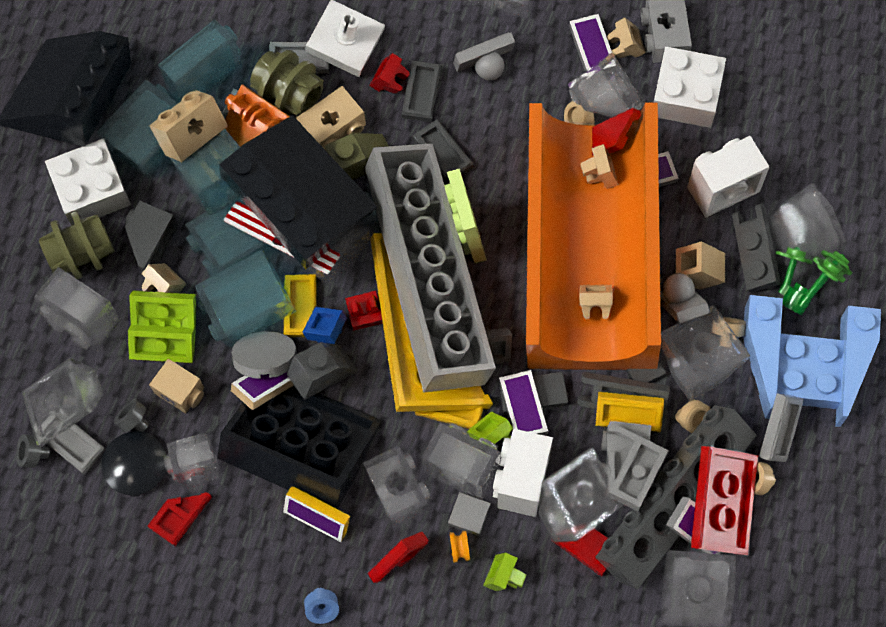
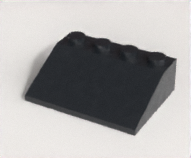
(69, 86)
(296, 190)
(300, 443)

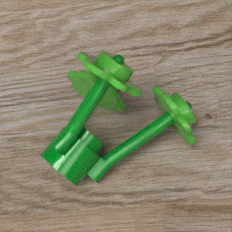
(798, 297)

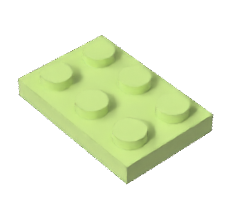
(464, 216)

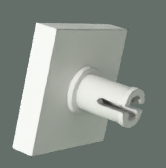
(344, 38)

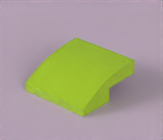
(162, 326)

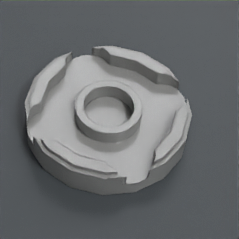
(263, 354)

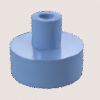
(321, 606)

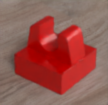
(385, 75)
(364, 310)

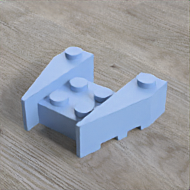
(811, 368)

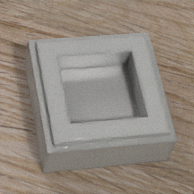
(469, 514)

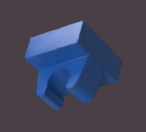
(324, 325)

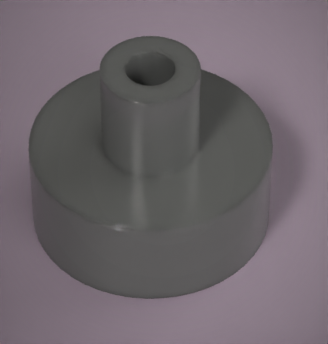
(132, 417)
(29, 453)

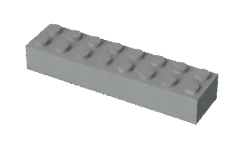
(429, 268)

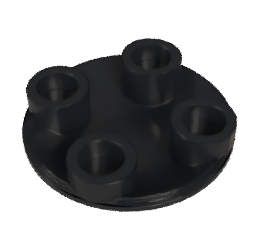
(134, 463)

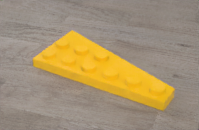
(403, 369)

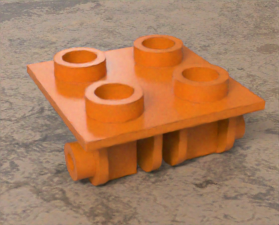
(250, 115)

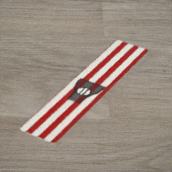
(246, 221)

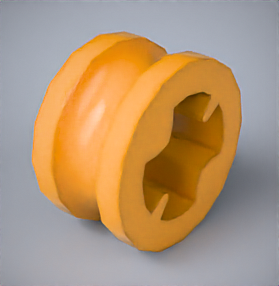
(459, 546)

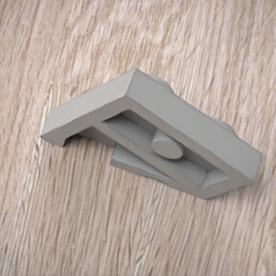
(630, 465)

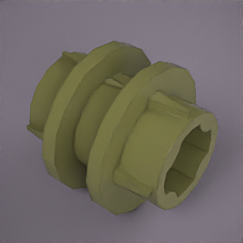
(286, 82)
(76, 244)

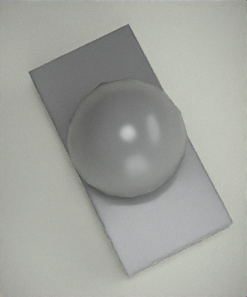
(486, 57)
(681, 299)

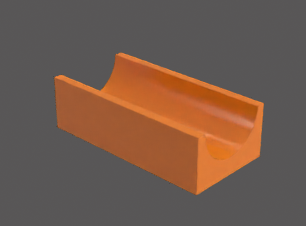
(592, 238)

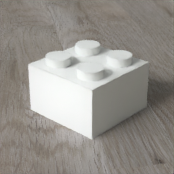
(689, 86)
(727, 175)
(88, 181)
(525, 467)

